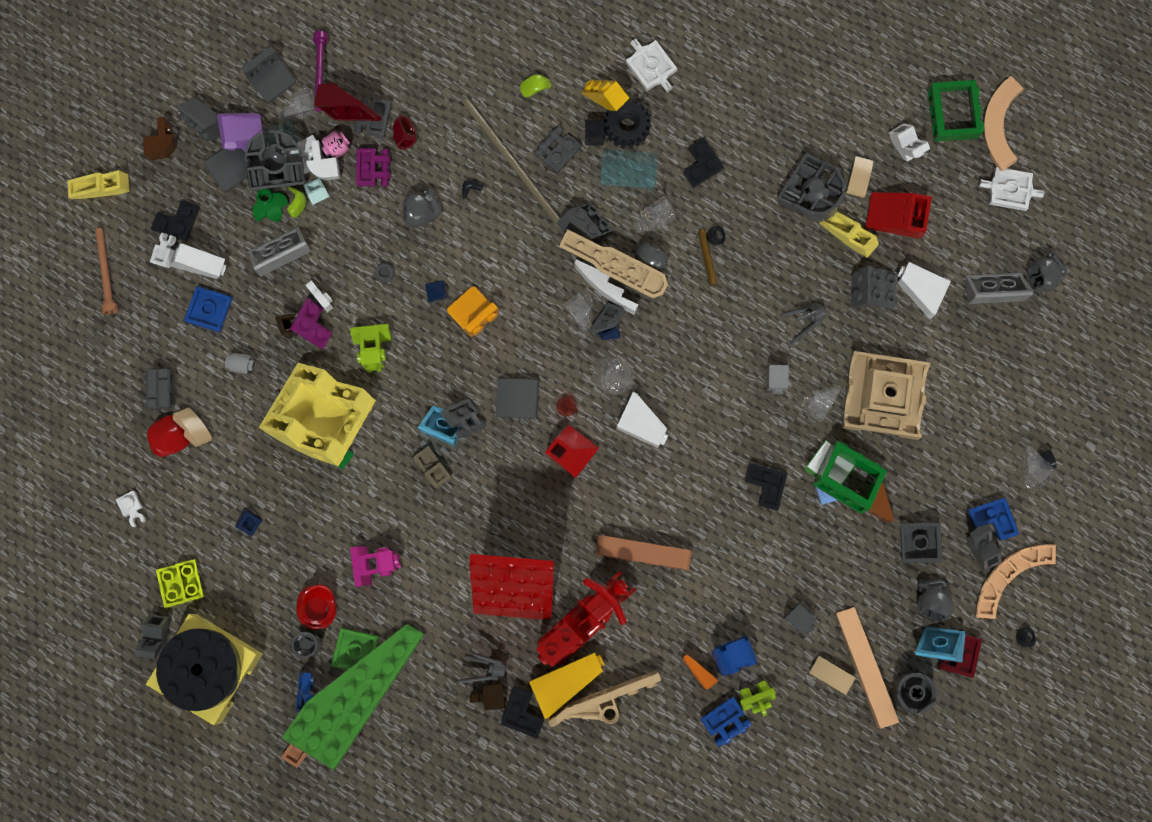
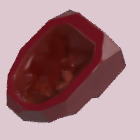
(404, 133)

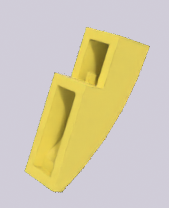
(98, 185)
(851, 234)

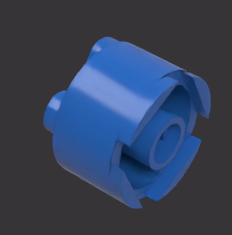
(734, 655)

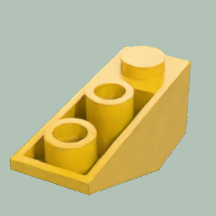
(605, 93)

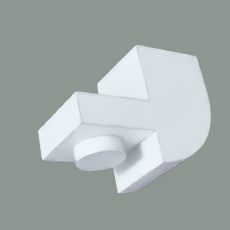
(907, 142)
(322, 168)

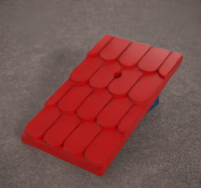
(511, 586)

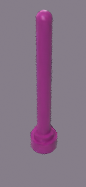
(320, 39)

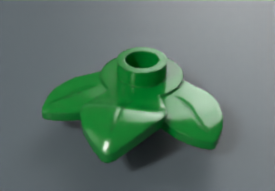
(269, 208)

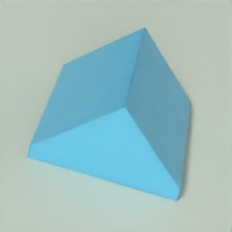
(438, 428)
(941, 644)

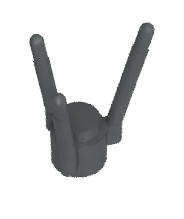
(813, 313)
(495, 667)

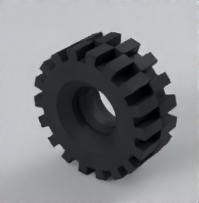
(637, 115)

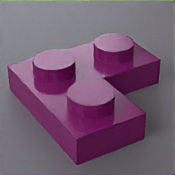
(306, 324)

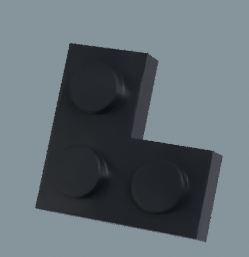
(706, 165)
(180, 225)
(772, 483)
(517, 717)

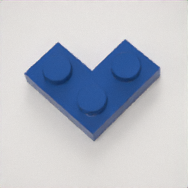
(996, 513)
(305, 683)

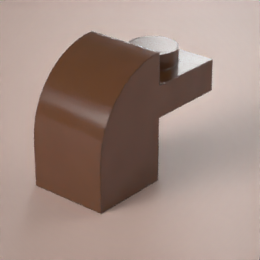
(161, 145)

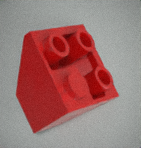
(571, 451)

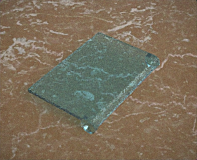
(628, 169)

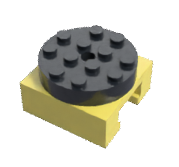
(223, 662)

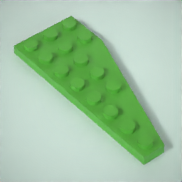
(340, 711)

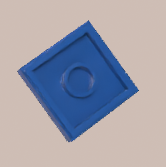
(208, 309)

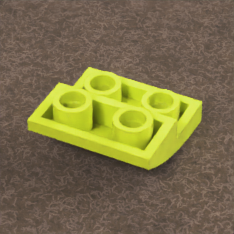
(179, 583)

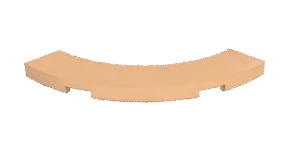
(994, 123)
(1006, 572)

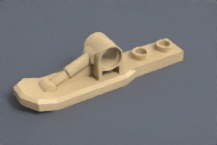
(616, 265)
(596, 704)

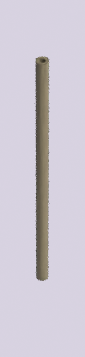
(513, 163)

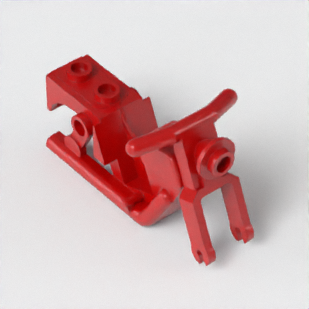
(584, 620)

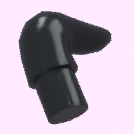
(470, 184)

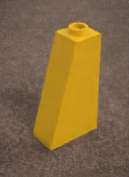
(563, 683)

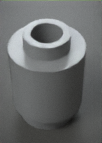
(240, 363)

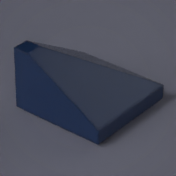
(436, 291)
(611, 333)
(246, 521)

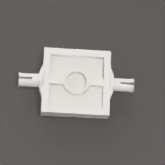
(651, 65)
(1011, 189)

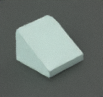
(316, 191)

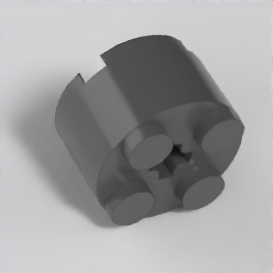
(925, 693)

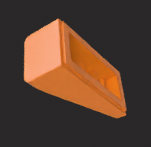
(704, 677)

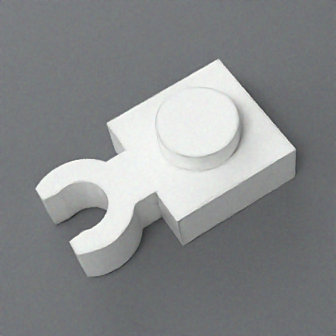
(163, 254)
(323, 299)
(129, 505)

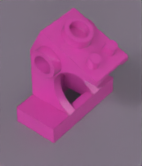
(386, 563)

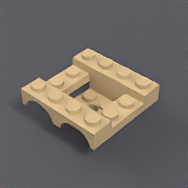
(866, 388)

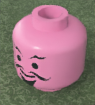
(335, 144)

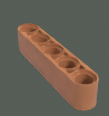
(643, 552)

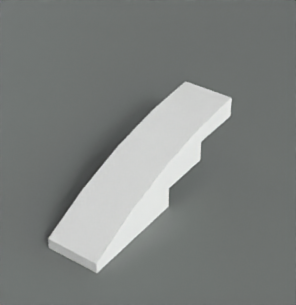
(600, 282)

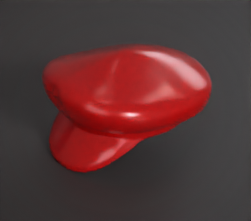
(166, 437)
(312, 607)

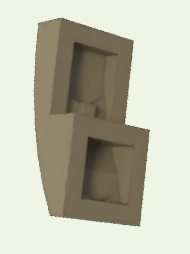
(431, 467)

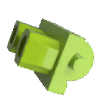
(765, 695)

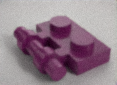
(366, 167)

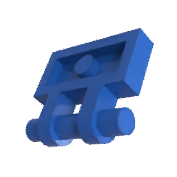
(723, 716)

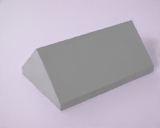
(279, 251)
(997, 288)

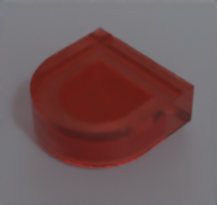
(566, 406)

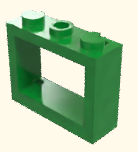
(936, 111)
(841, 492)

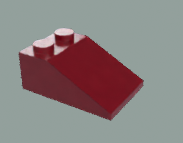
(341, 105)

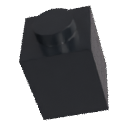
(594, 132)

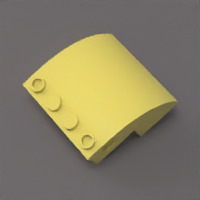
(317, 414)

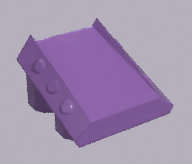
(238, 129)

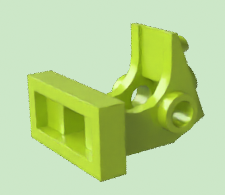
(372, 357)

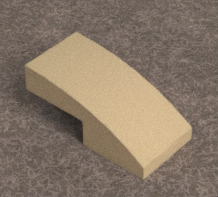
(859, 177)
(194, 428)
(832, 675)

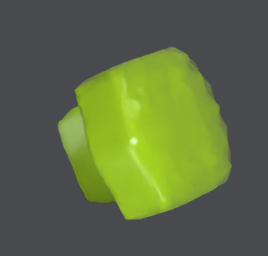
(534, 85)
(298, 203)

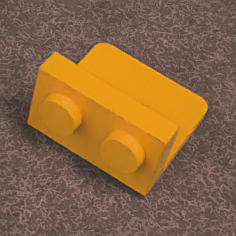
(473, 311)

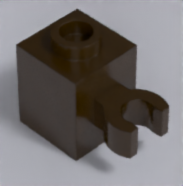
(492, 696)

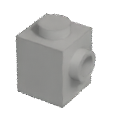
(777, 378)

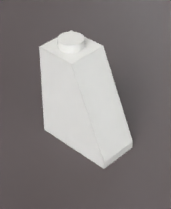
(198, 261)
(923, 287)
(642, 422)

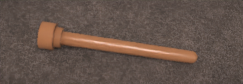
(108, 304)

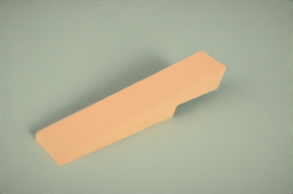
(867, 669)

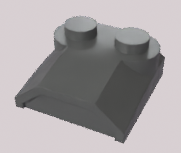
(921, 542)

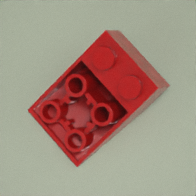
(899, 213)

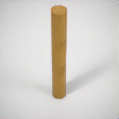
(707, 257)

